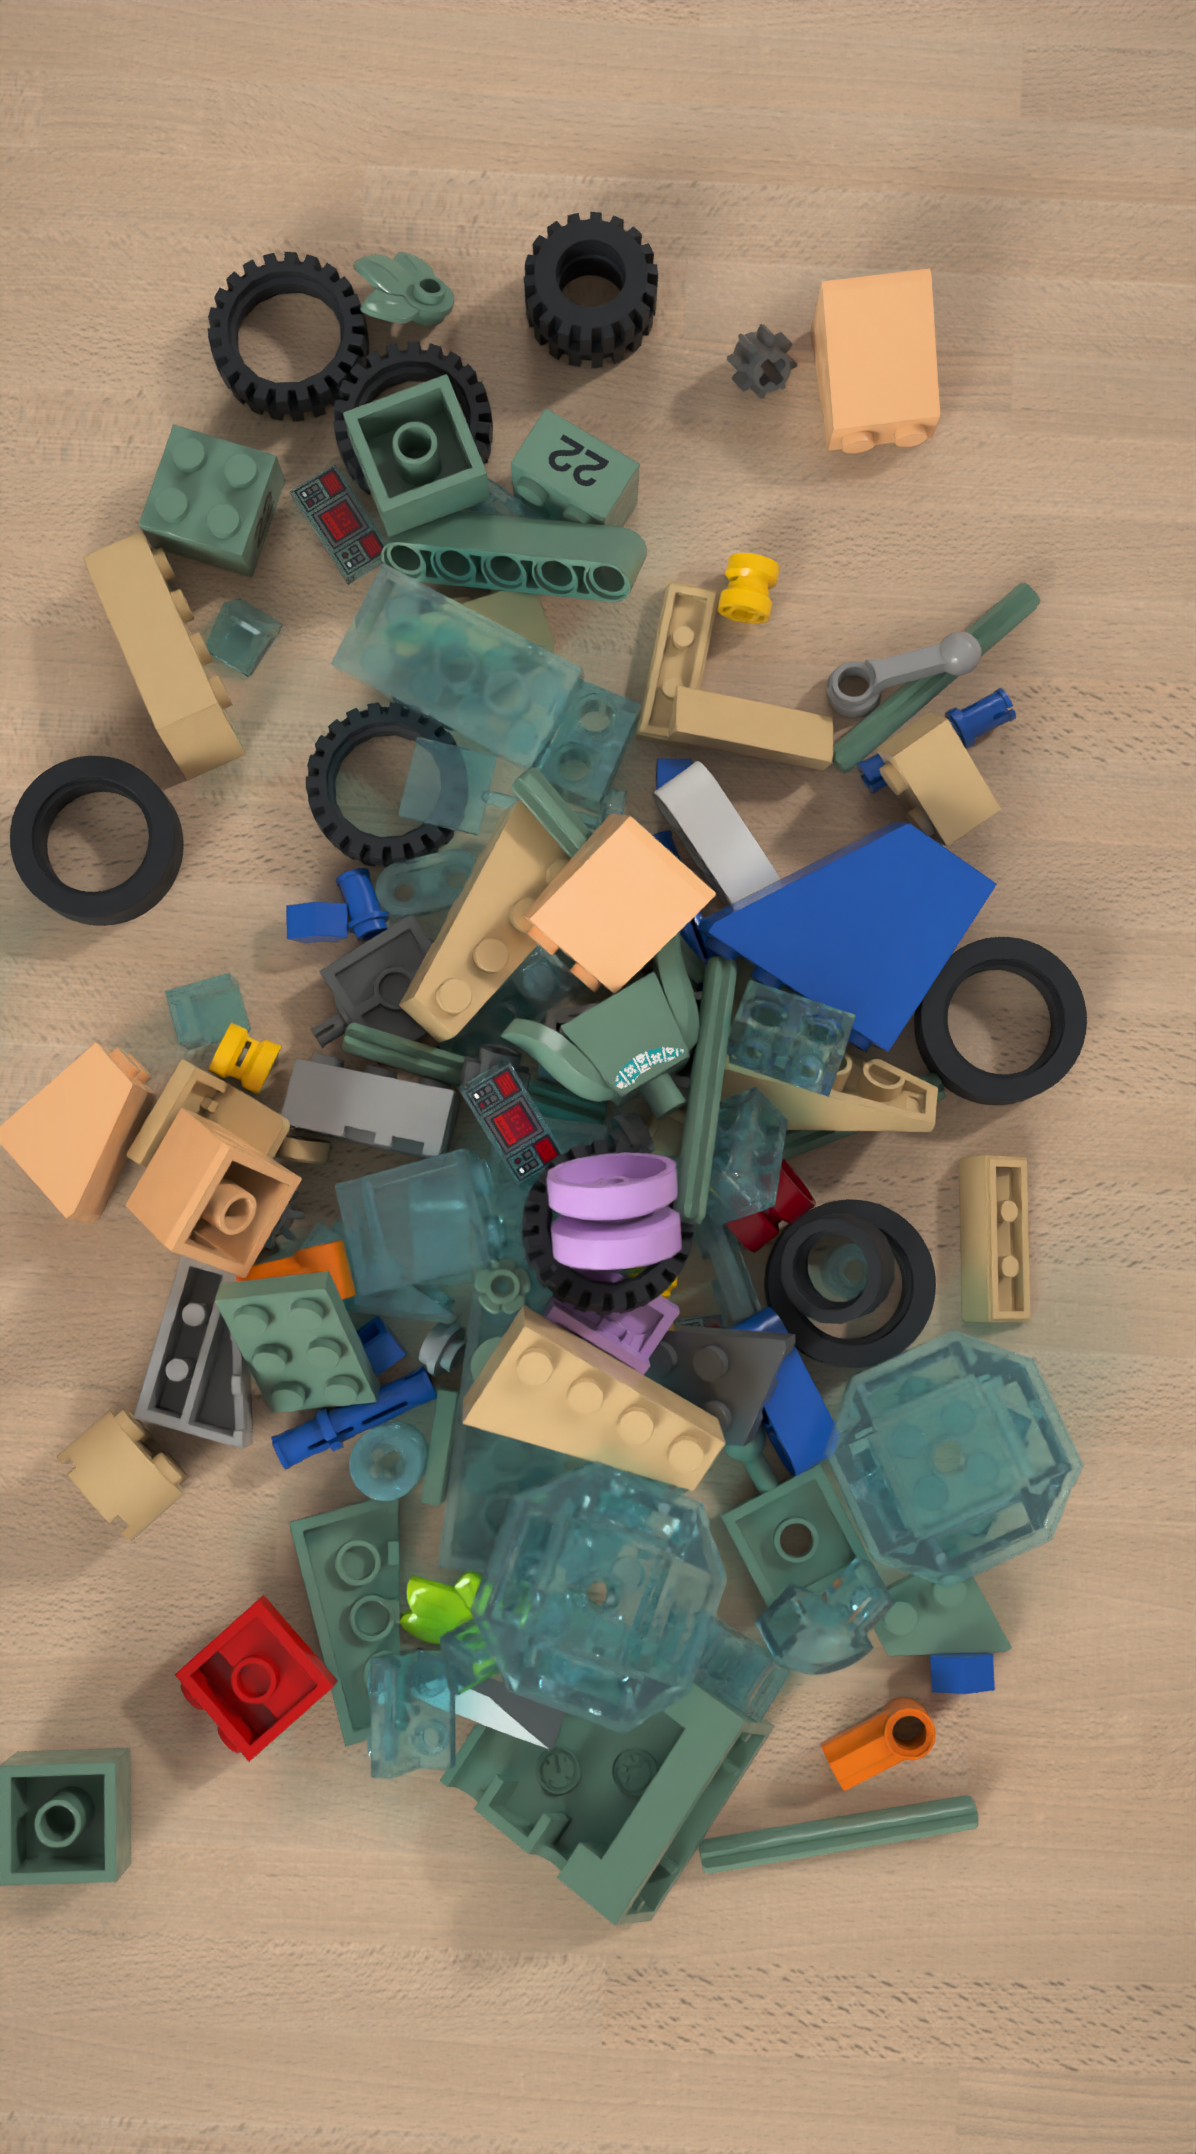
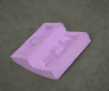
(624, 1336)

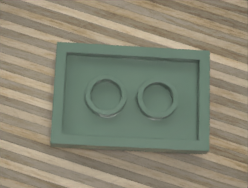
(298, 1342)

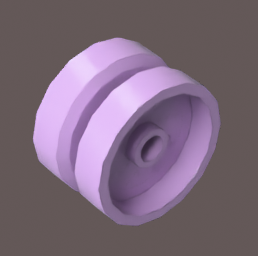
(614, 1210)

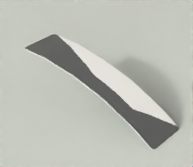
(510, 1713)

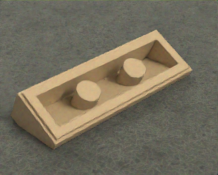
(751, 728)
(994, 1239)

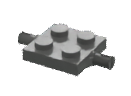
(374, 981)

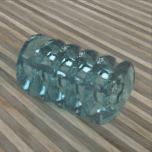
(397, 1480)

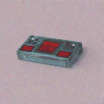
(340, 523)
(511, 1121)

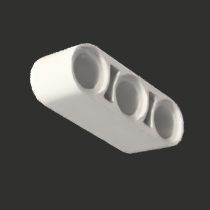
(714, 834)

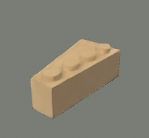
(164, 655)
(485, 926)
(587, 1404)

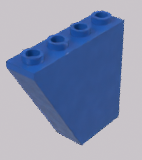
(858, 928)

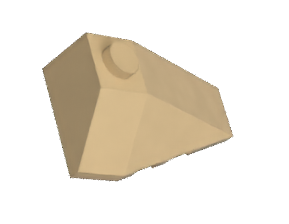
(861, 1099)

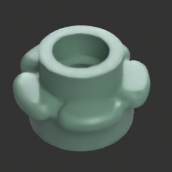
(495, 1300)

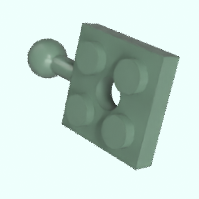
(798, 1499)

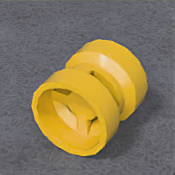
(749, 586)
(256, 1063)

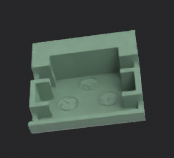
(614, 1805)

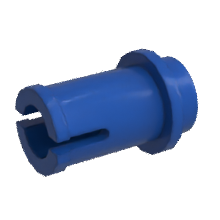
(362, 904)

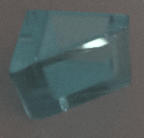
(242, 635)

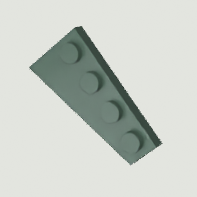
(354, 1597)

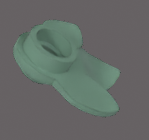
(404, 290)

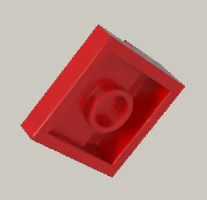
(255, 1679)

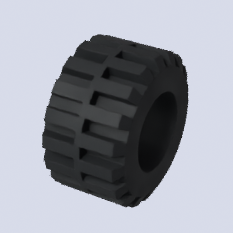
(595, 250)

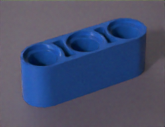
(796, 1413)

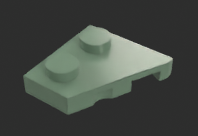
(939, 1620)

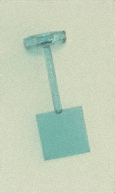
(453, 784)

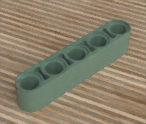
(520, 555)

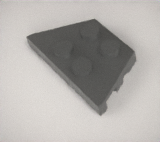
(722, 1373)

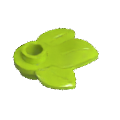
(437, 1606)

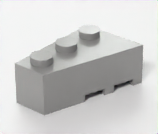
(371, 1107)
(196, 1369)

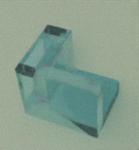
(206, 1010)

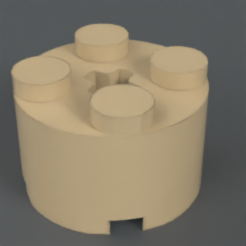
(122, 1472)

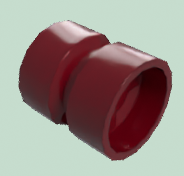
(791, 1203)

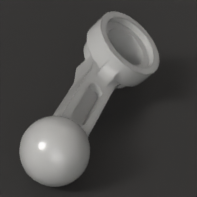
(956, 654)

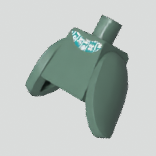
(626, 1041)

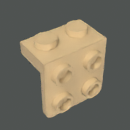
(214, 1100)

